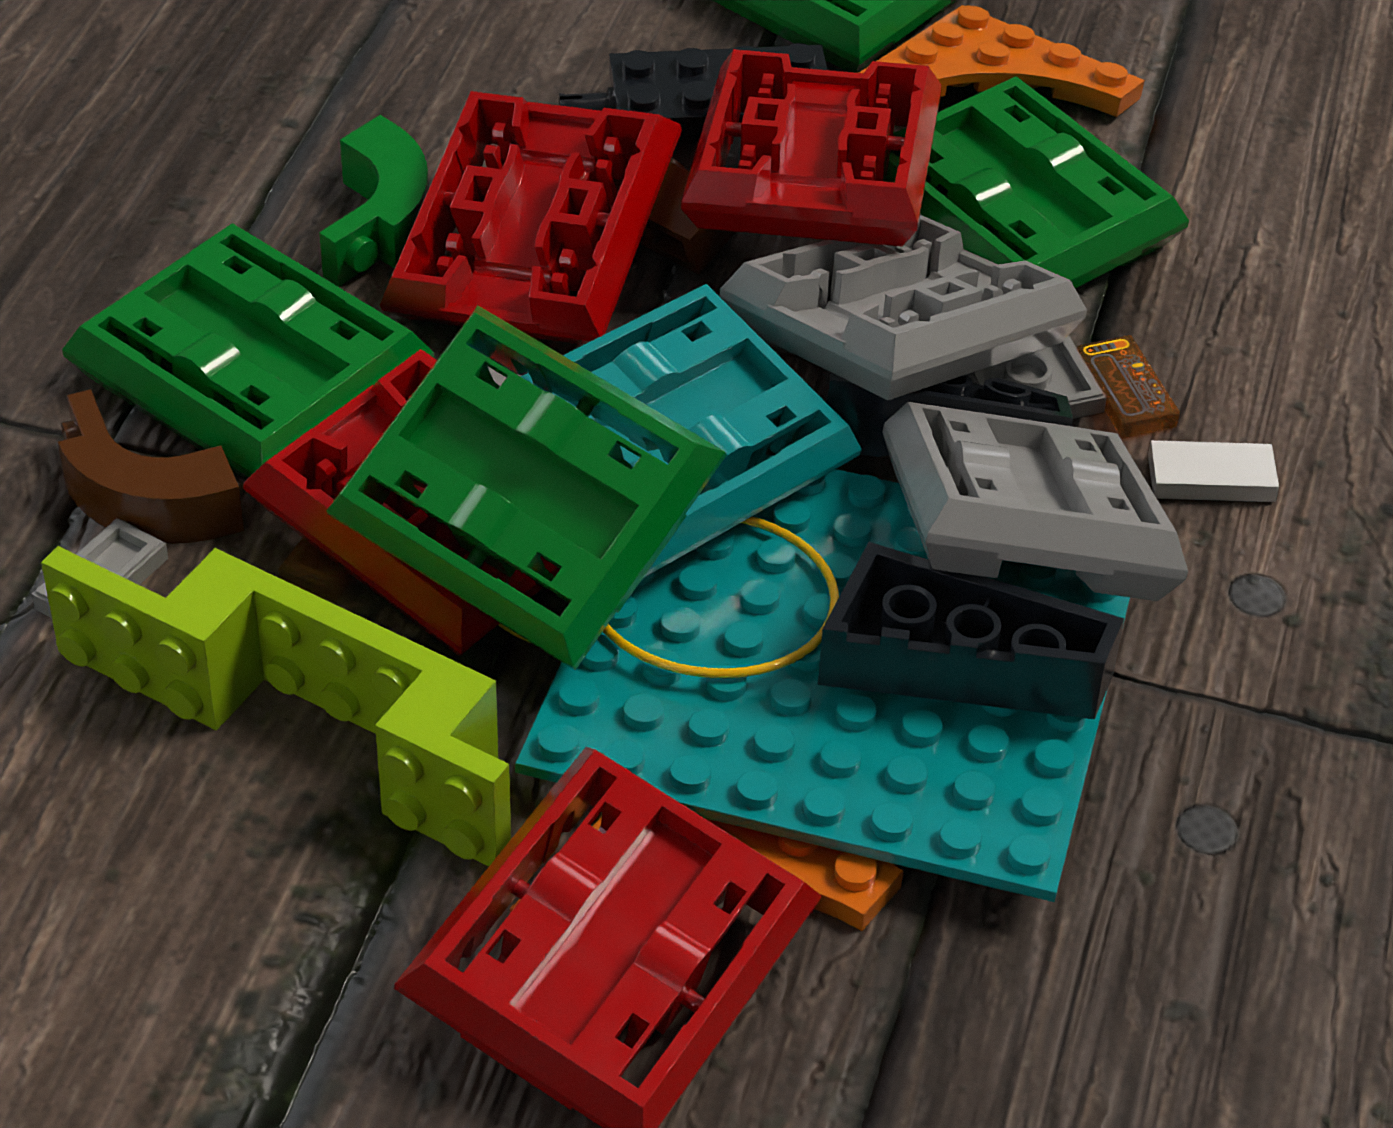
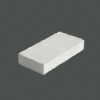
(1213, 471)

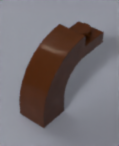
(166, 497)

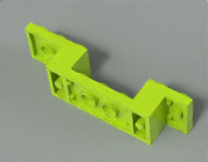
(242, 626)

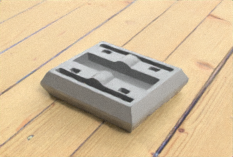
(904, 312)
(1034, 496)

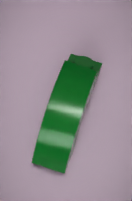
(393, 175)

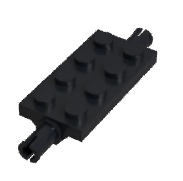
(676, 82)

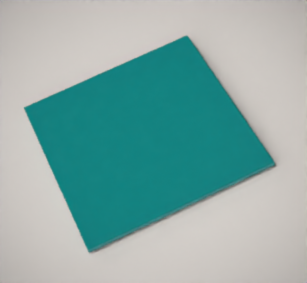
(834, 767)

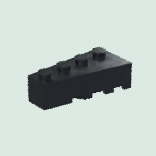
(965, 639)

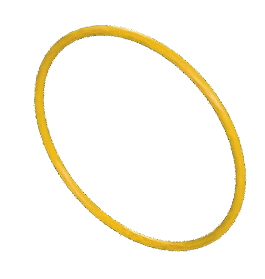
(749, 670)

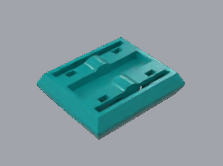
(734, 391)

